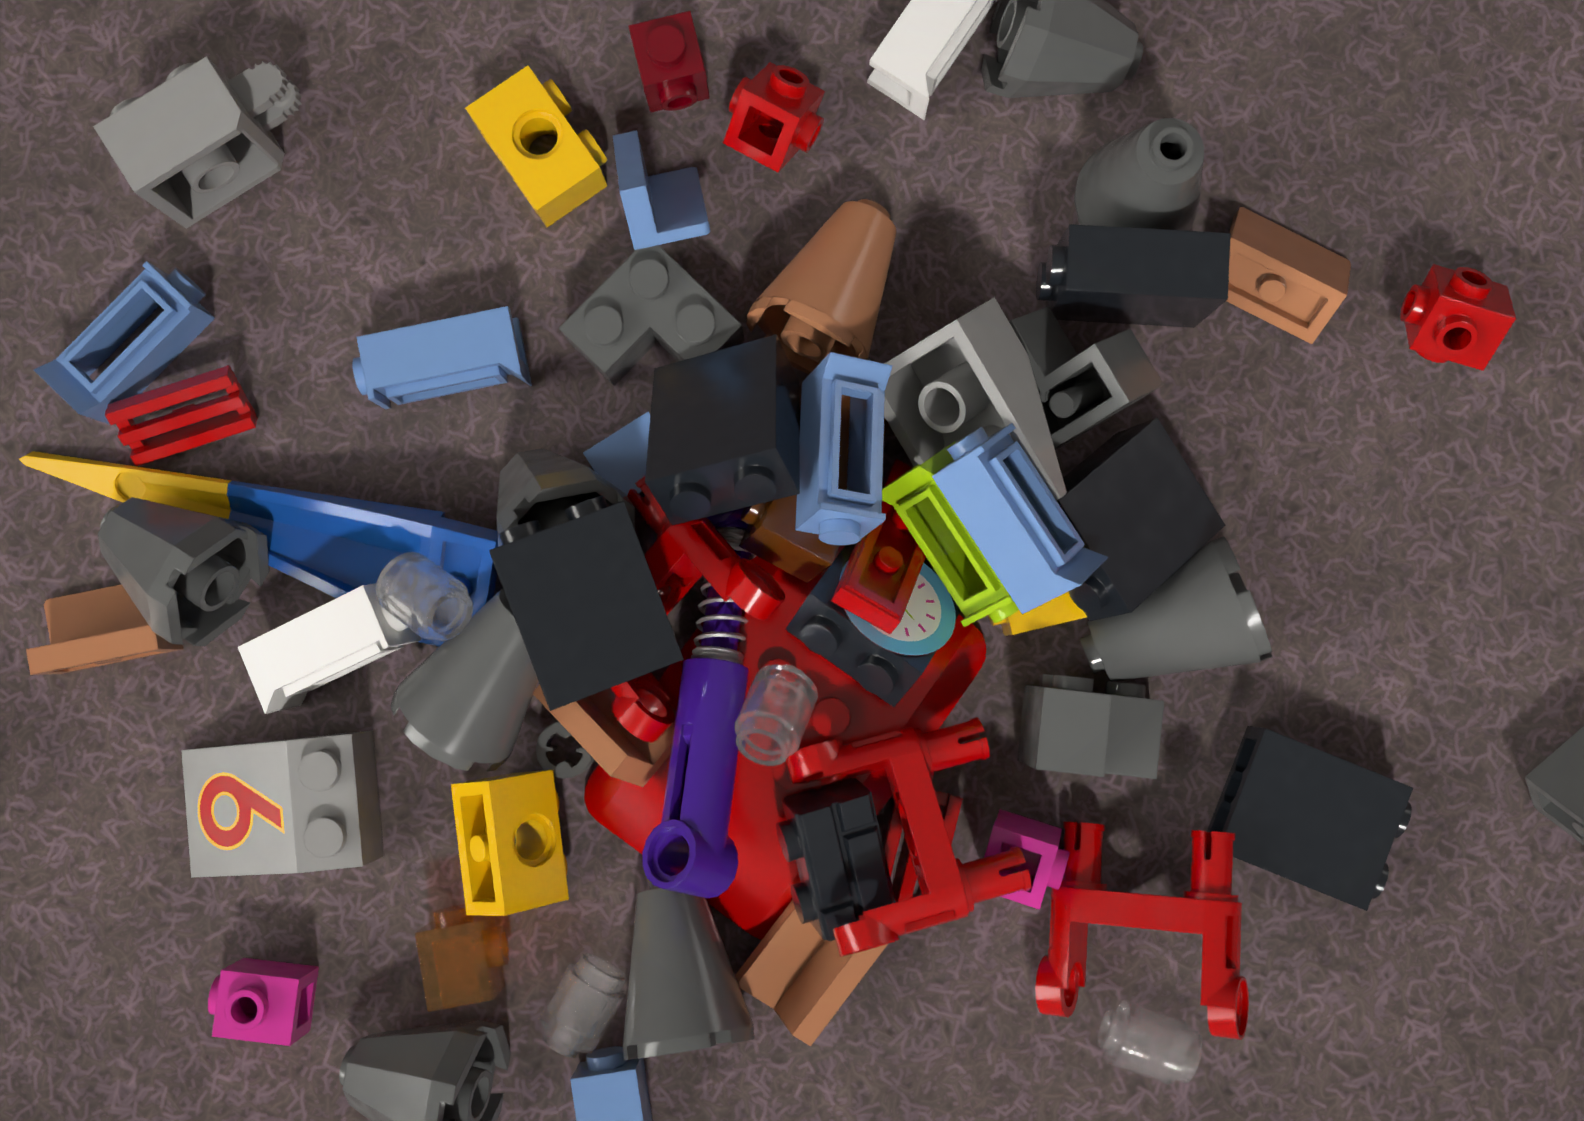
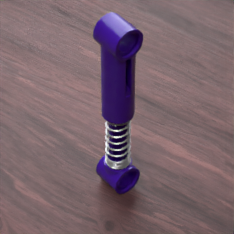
(692, 842)

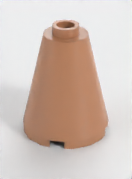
(830, 288)

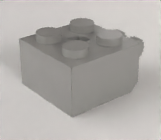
(200, 137)

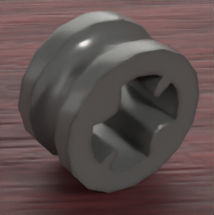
(567, 768)

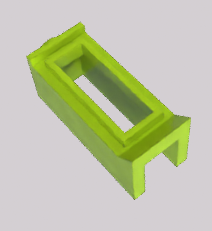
(947, 542)

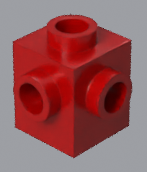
(774, 116)
(1457, 316)

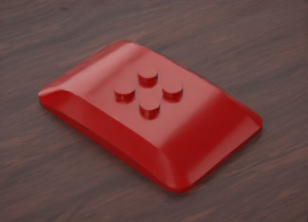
(840, 713)

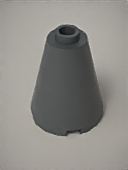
(1144, 179)
(1186, 625)
(471, 692)
(680, 980)

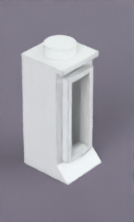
(924, 48)
(321, 647)

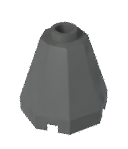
(1060, 48)
(545, 484)
(183, 566)
(427, 1073)

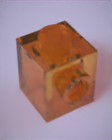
(461, 958)

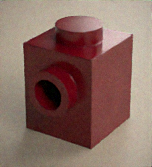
(670, 62)

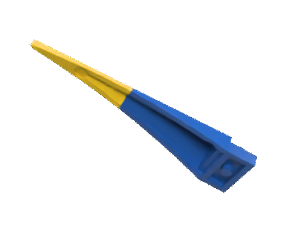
(309, 535)

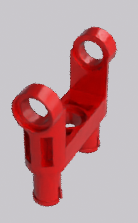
(676, 564)
(945, 883)
(1204, 910)

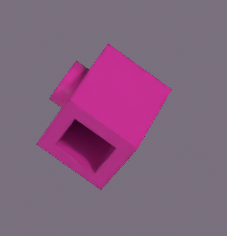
(1040, 848)
(263, 1001)

